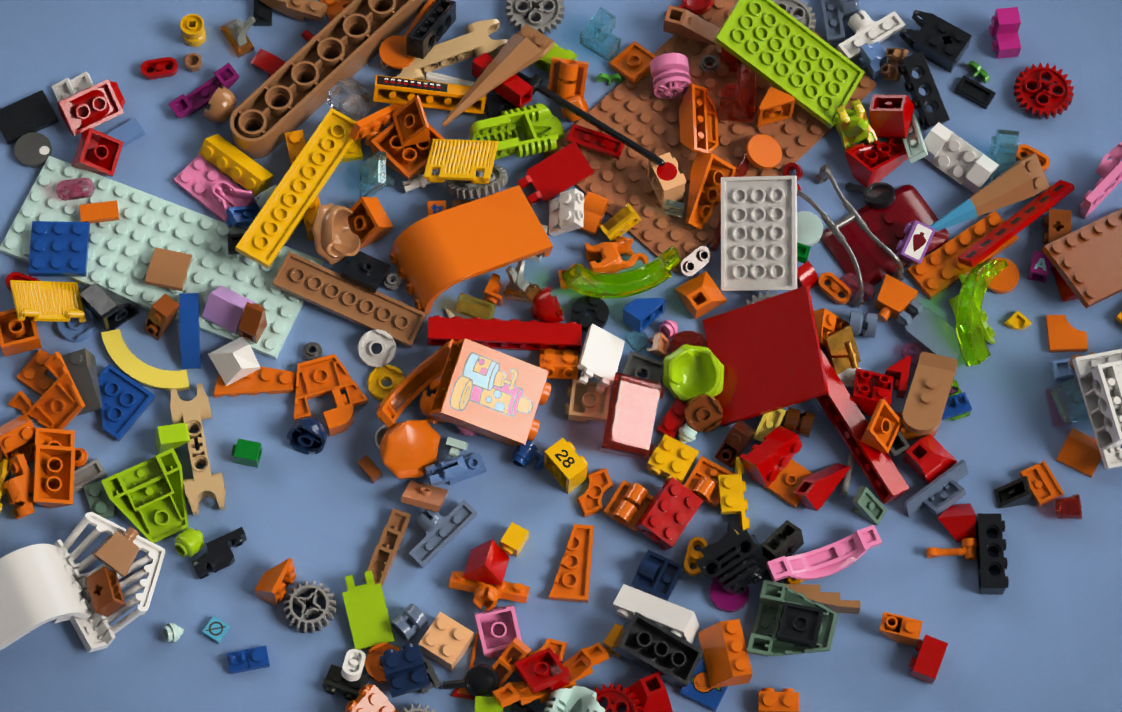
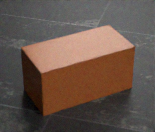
(369, 469)

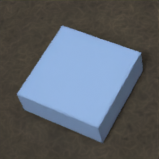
(1062, 369)

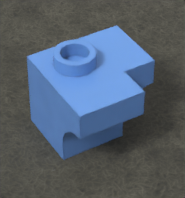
(872, 58)

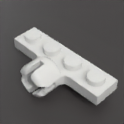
(869, 32)

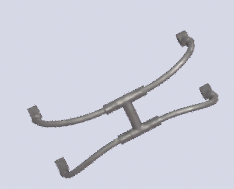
(853, 216)

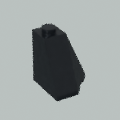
(107, 306)

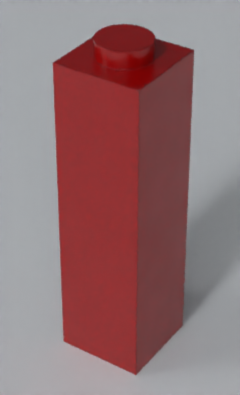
(513, 89)

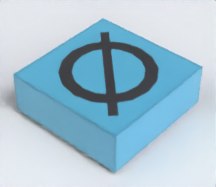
(216, 629)

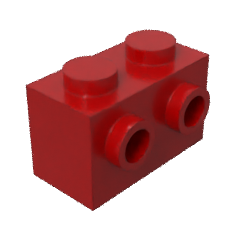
(928, 659)

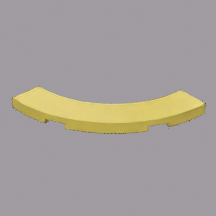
(140, 371)

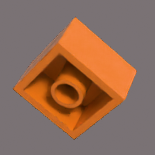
(18, 335)

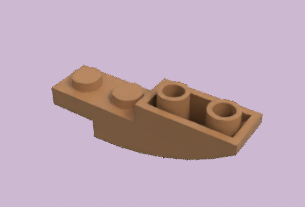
(299, 8)

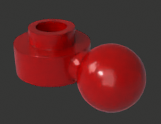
(787, 171)

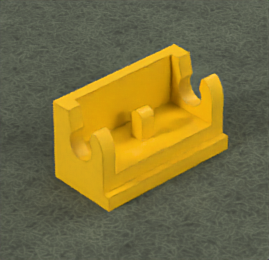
(620, 223)

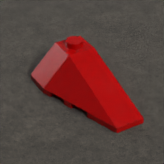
(875, 161)

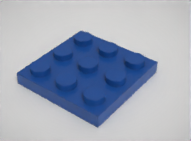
(59, 249)

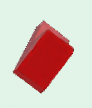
(900, 372)

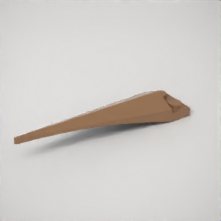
(517, 54)

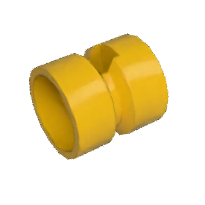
(193, 30)

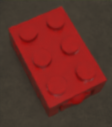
(668, 513)

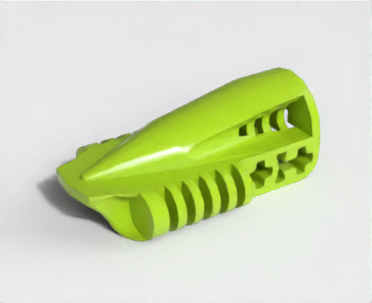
(520, 131)

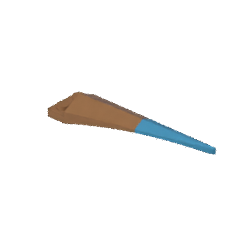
(1015, 184)

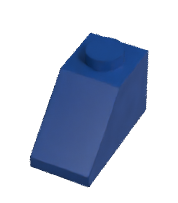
(643, 312)

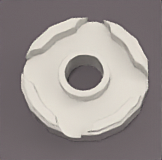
(365, 348)

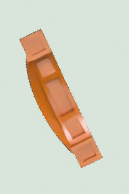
(578, 665)

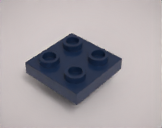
(657, 575)

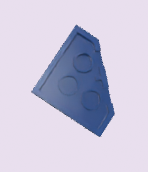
(121, 401)

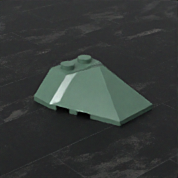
(768, 618)

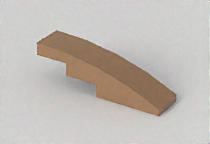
(388, 545)
(828, 599)

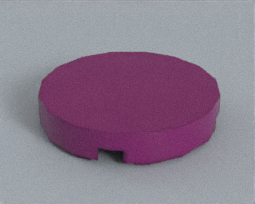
(726, 601)

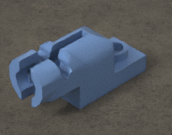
(455, 469)

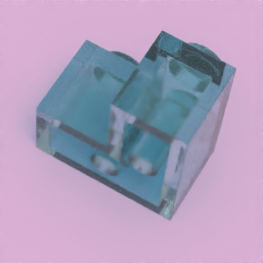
(598, 35)
(1003, 150)

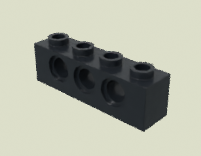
(431, 28)
(925, 80)
(989, 583)

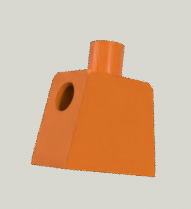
(894, 298)

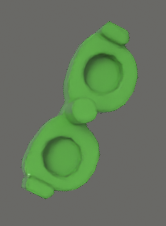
(975, 67)

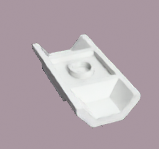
(958, 158)

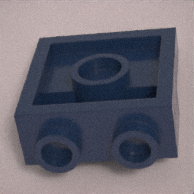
(404, 670)

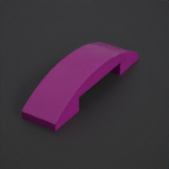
(199, 98)

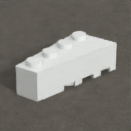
(666, 614)

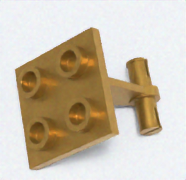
(842, 350)

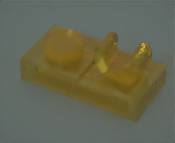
(474, 307)

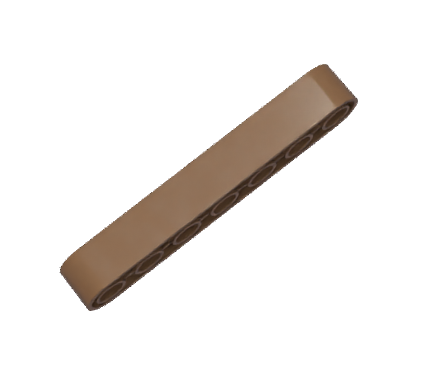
(312, 64)

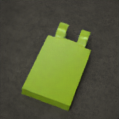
(367, 613)

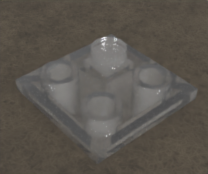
(351, 99)

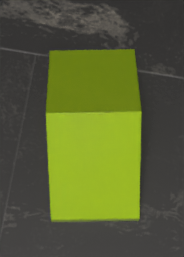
(171, 436)

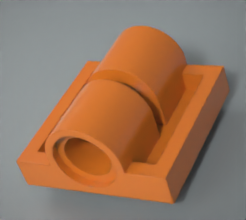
(568, 77)
(628, 504)

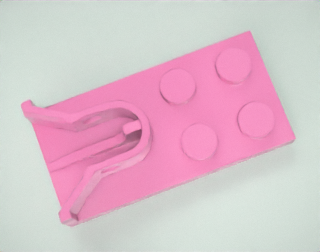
(1111, 175)
(212, 188)

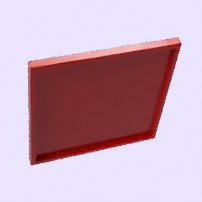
(767, 355)

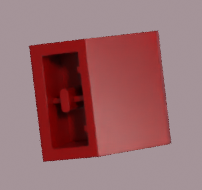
(891, 115)

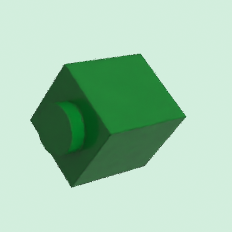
(247, 452)

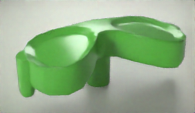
(613, 78)

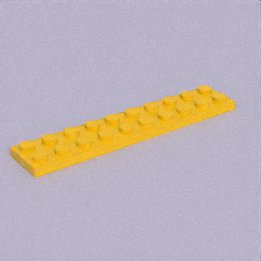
(297, 189)

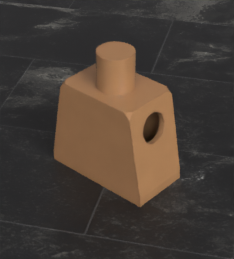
(118, 551)

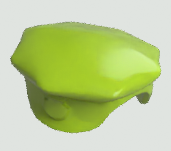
(692, 373)

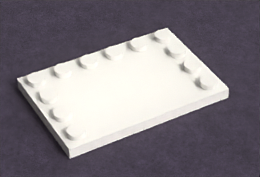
(758, 233)

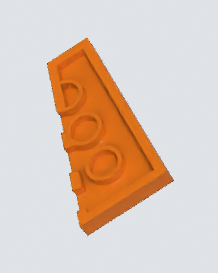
(261, 381)
(574, 570)

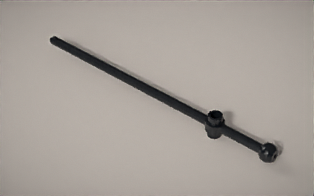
(536, 82)

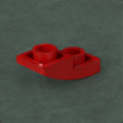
(267, 62)

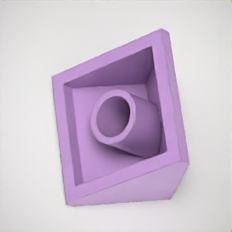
(225, 308)

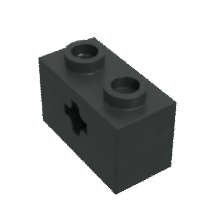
(783, 541)

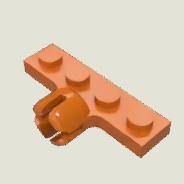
(373, 124)
(488, 594)

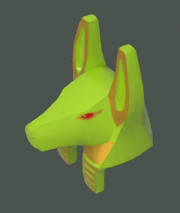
(854, 125)

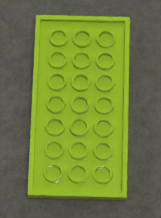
(790, 57)

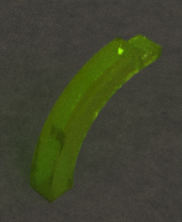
(625, 283)
(968, 311)

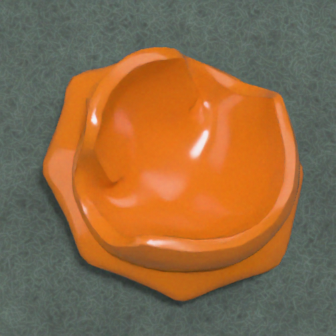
(409, 448)

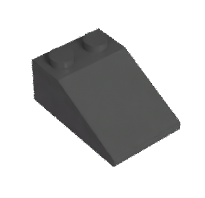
(83, 371)

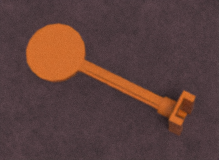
(394, 48)

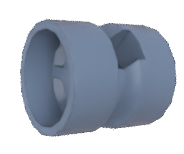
(856, 319)
(414, 617)

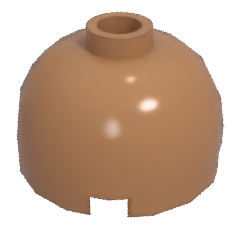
(221, 105)

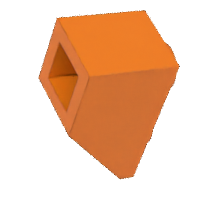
(901, 628)

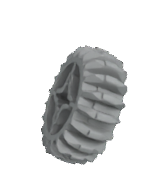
(296, 598)

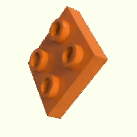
(704, 481)

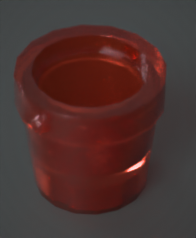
(1068, 507)

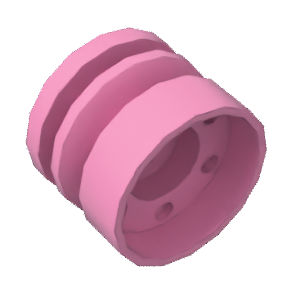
(670, 75)

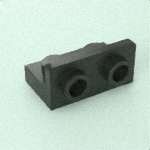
(336, 683)

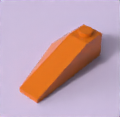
(705, 187)

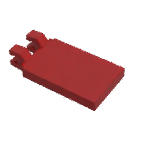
(556, 173)

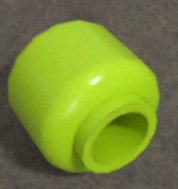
(189, 542)

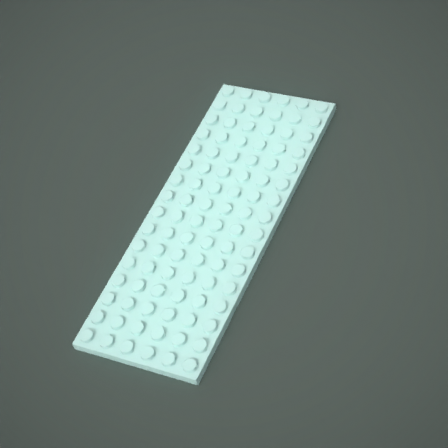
(124, 247)

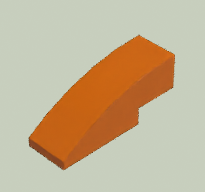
(505, 663)

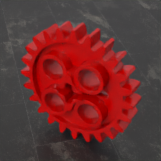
(1034, 79)
(617, 697)

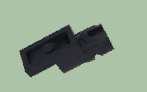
(219, 553)

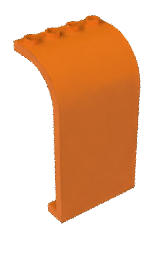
(467, 243)

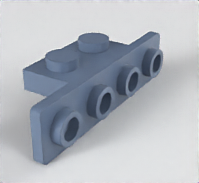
(939, 493)

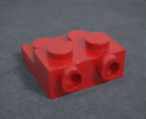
(543, 671)

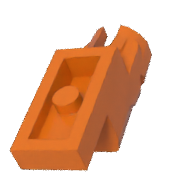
(20, 486)

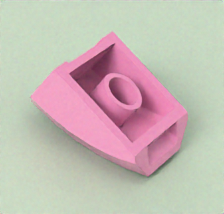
(497, 630)

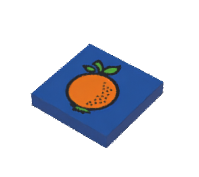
(699, 689)

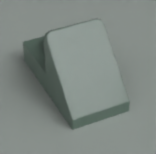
(868, 506)

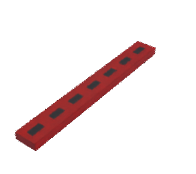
(1016, 223)

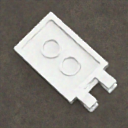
(600, 357)

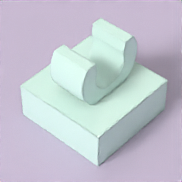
(456, 446)

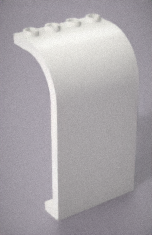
(36, 589)

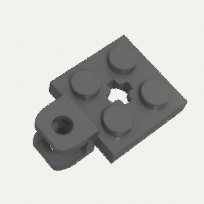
(639, 363)

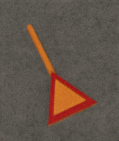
(462, 692)

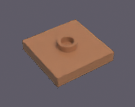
(424, 496)

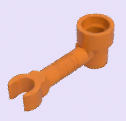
(968, 550)

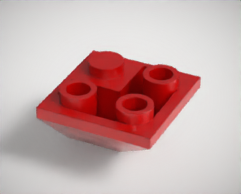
(870, 388)
(928, 458)
(652, 694)

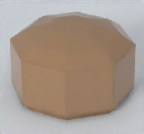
(193, 62)

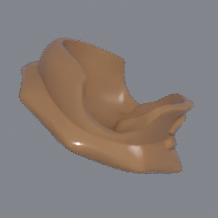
(333, 234)

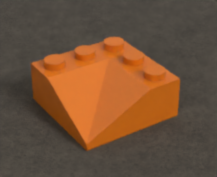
(405, 160)

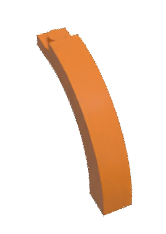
(412, 385)

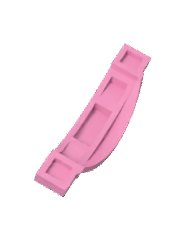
(825, 560)

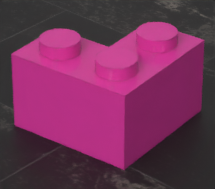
(1005, 32)

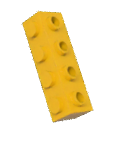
(235, 164)

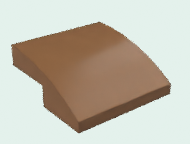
(168, 269)

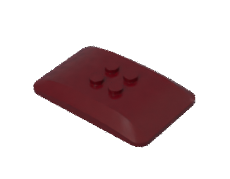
(889, 228)

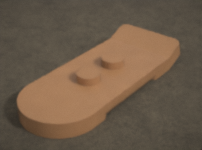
(929, 393)

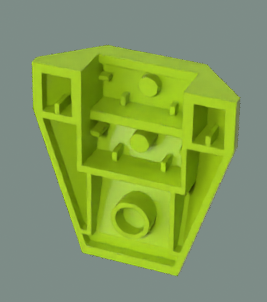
(151, 495)

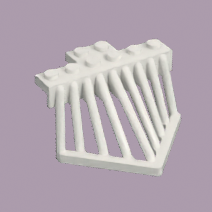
(95, 630)

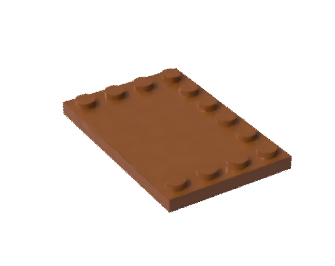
(1090, 259)

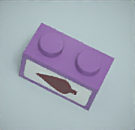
(915, 242)

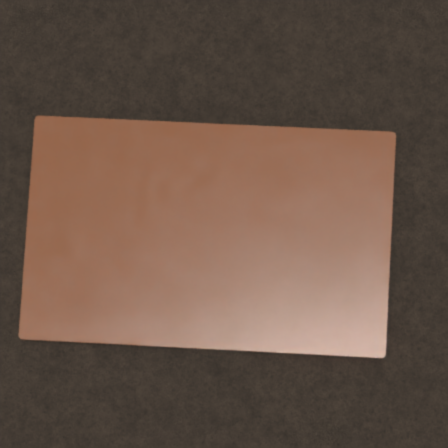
(656, 127)

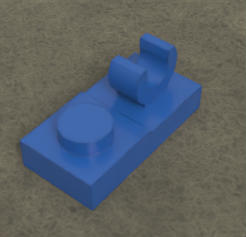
(241, 215)
(956, 406)
(248, 660)

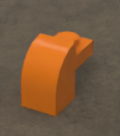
(341, 417)

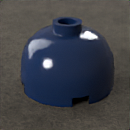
(307, 435)

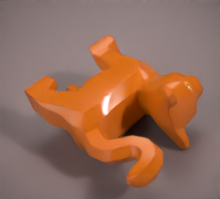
(610, 255)

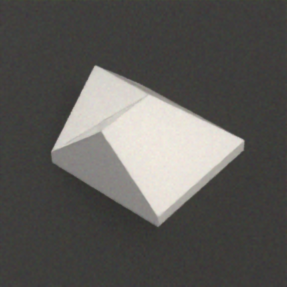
(234, 360)

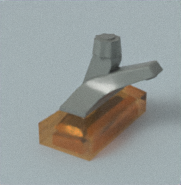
(236, 35)
(518, 288)

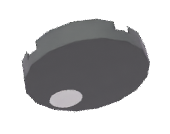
(32, 149)

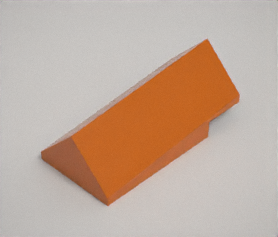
(54, 467)

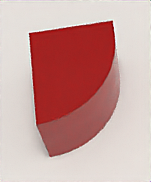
(806, 276)

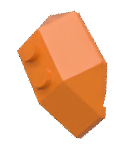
(698, 120)

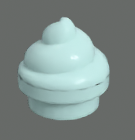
(687, 434)
(172, 632)

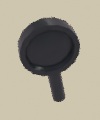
(876, 195)
(478, 681)

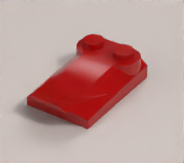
(91, 106)

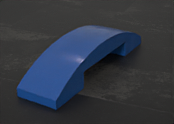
(189, 331)

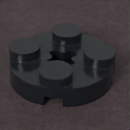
(586, 304)

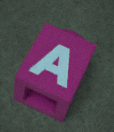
(1039, 267)

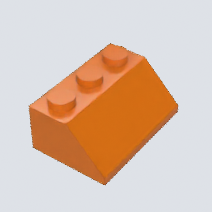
(725, 654)

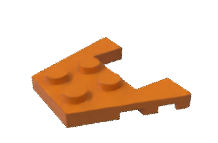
(318, 379)
(58, 404)

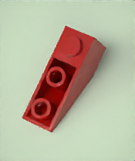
(817, 487)

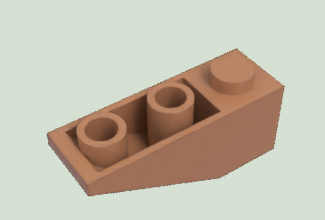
(688, 25)

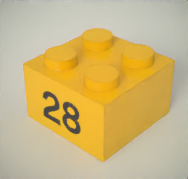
(566, 465)

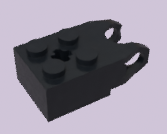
(937, 40)

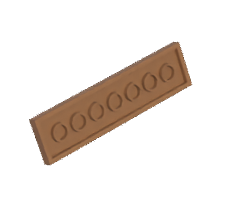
(348, 300)

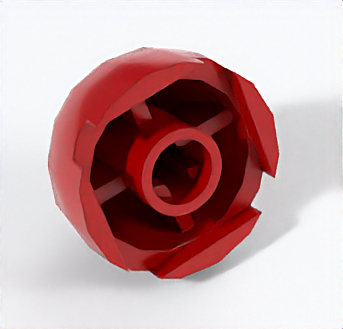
(546, 307)

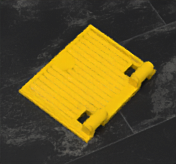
(460, 160)
(47, 300)

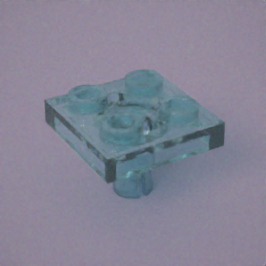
(374, 176)

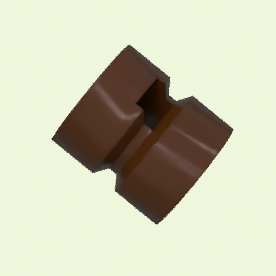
(799, 421)

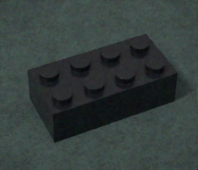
(657, 650)

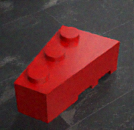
(771, 456)

